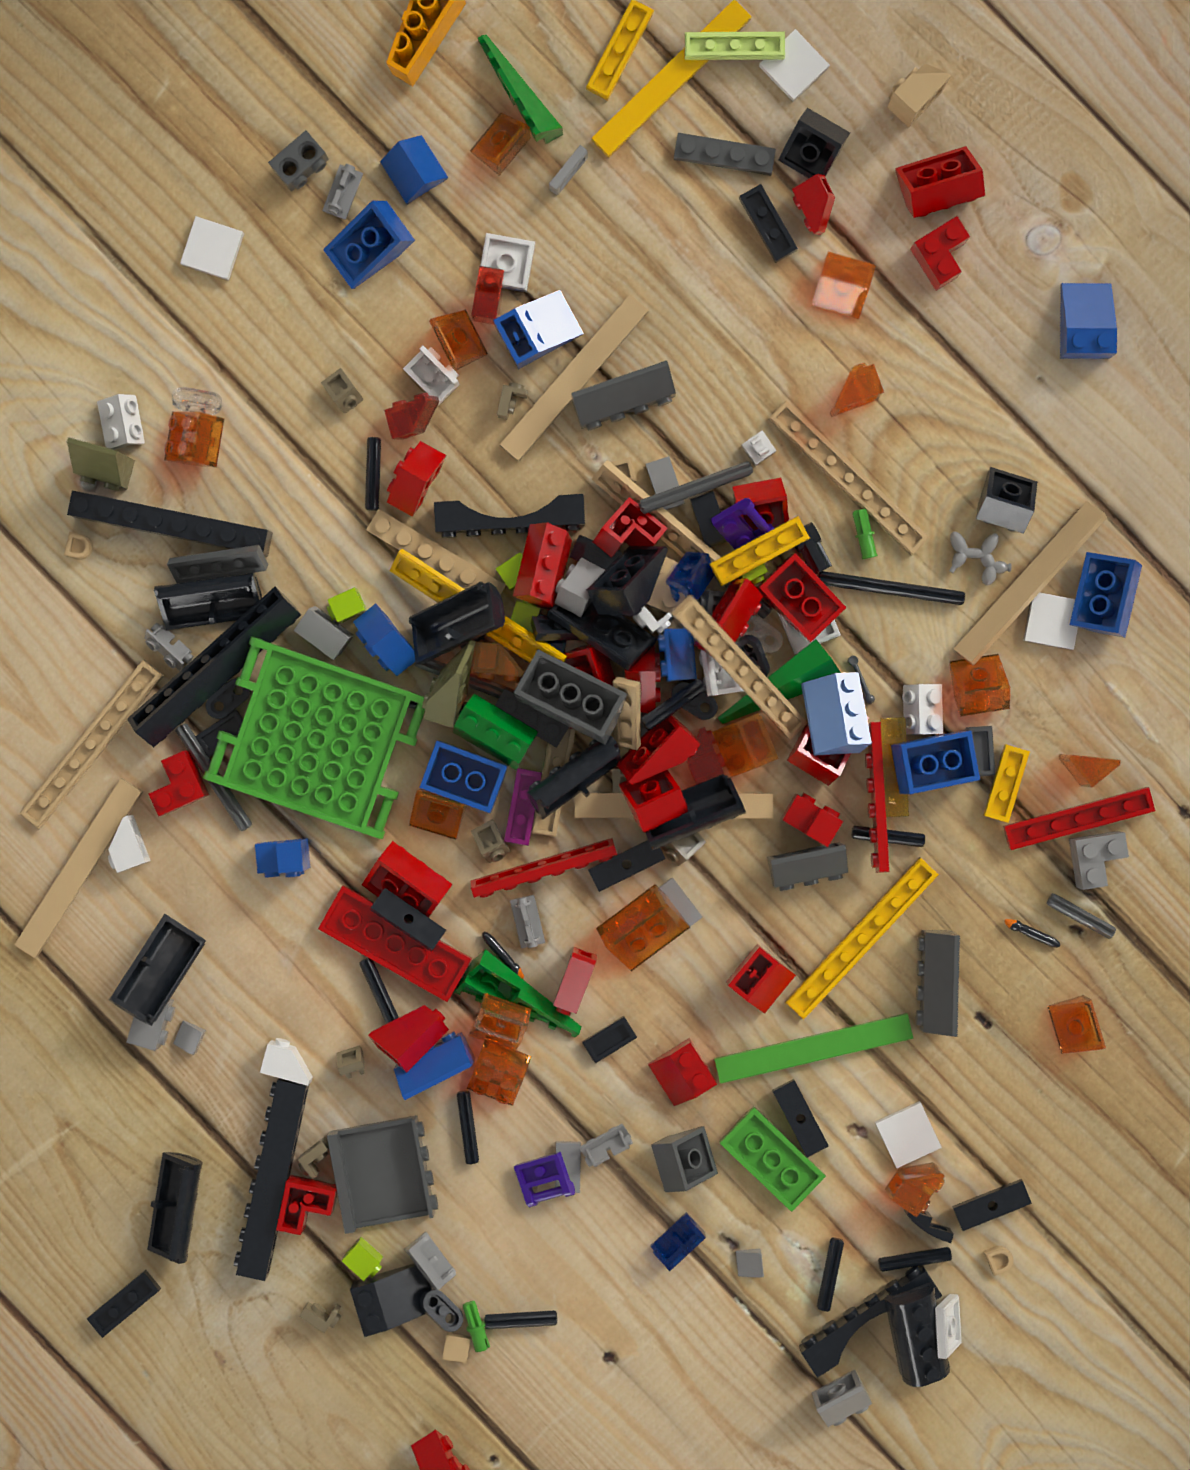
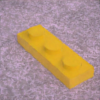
(1006, 783)

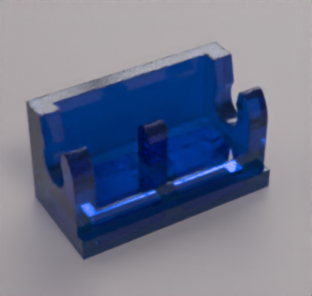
(691, 575)
(678, 1241)

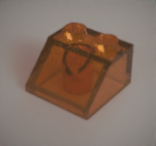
(843, 285)
(858, 389)
(980, 686)

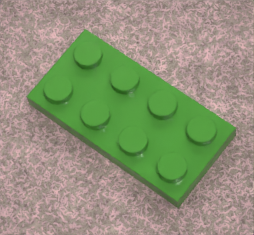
(772, 1158)

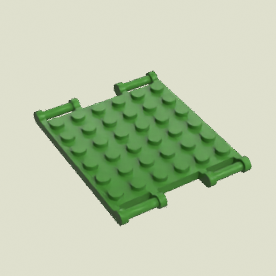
(316, 738)

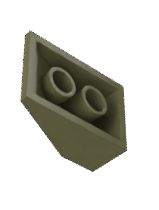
(100, 464)
(450, 688)

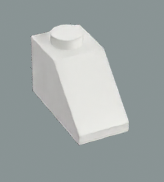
(127, 846)
(285, 1062)

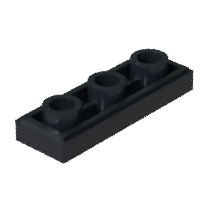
(612, 871)
(395, 910)
(807, 1130)
(1006, 1198)

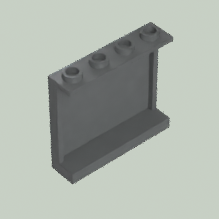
(382, 1172)

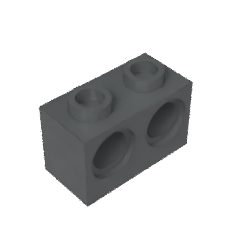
(294, 156)

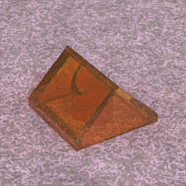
(501, 142)
(458, 338)
(1088, 770)
(437, 814)
(1076, 1025)

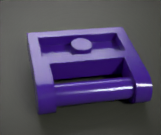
(735, 528)
(543, 1171)

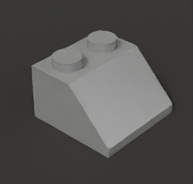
(841, 1399)

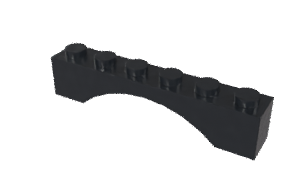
(455, 517)
(826, 1347)

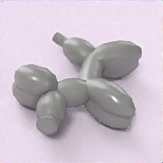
(987, 559)

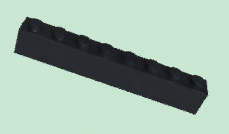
(167, 522)
(212, 668)
(273, 1171)

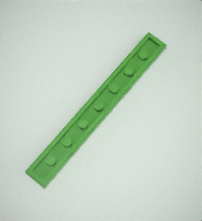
(813, 1048)

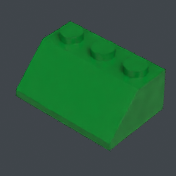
(494, 731)

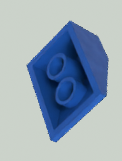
(368, 243)
(1087, 321)

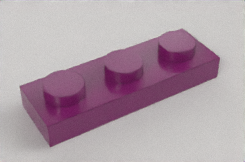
(521, 810)

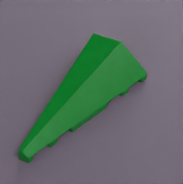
(533, 111)
(805, 666)
(493, 977)

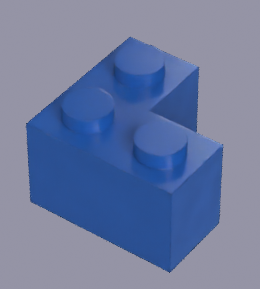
(384, 640)
(283, 857)

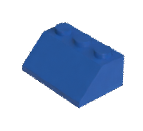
(1106, 594)
(437, 1065)

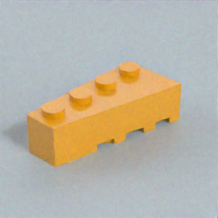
(420, 35)

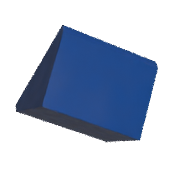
(413, 168)

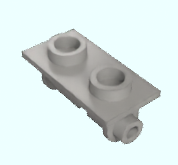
(343, 191)
(160, 640)
(527, 921)
(596, 1149)

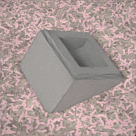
(189, 1037)
(749, 1263)

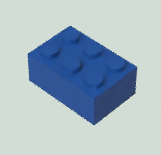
(935, 762)
(464, 776)

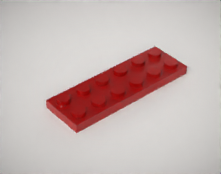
(369, 934)

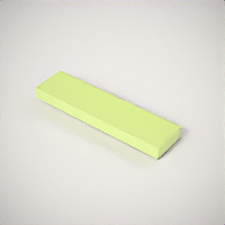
(734, 45)

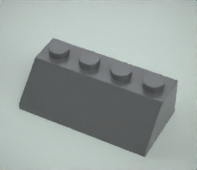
(624, 395)
(571, 696)
(939, 982)

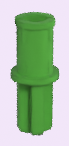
(864, 534)
(476, 1327)

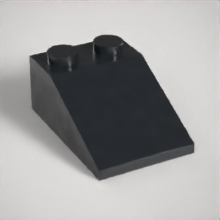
(628, 581)
(389, 1298)

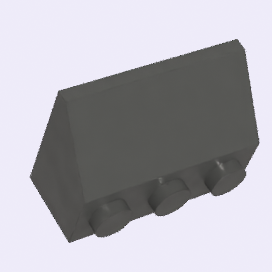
(808, 865)

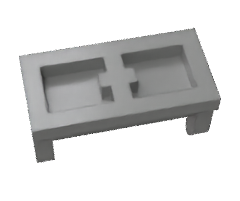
(324, 632)
(430, 1261)

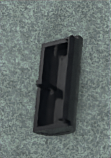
(207, 600)
(456, 621)
(573, 777)
(707, 806)
(157, 970)
(174, 1206)
(915, 1335)

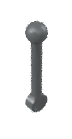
(853, 660)

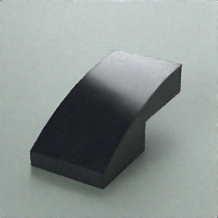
(704, 508)
(589, 551)
(924, 1220)

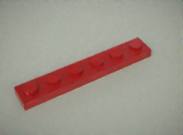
(877, 807)
(1079, 818)
(552, 865)

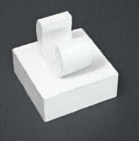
(758, 448)

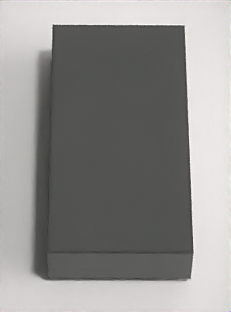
(984, 749)

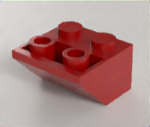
(760, 978)

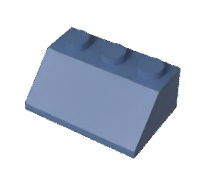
(836, 714)

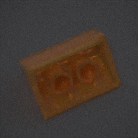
(642, 928)

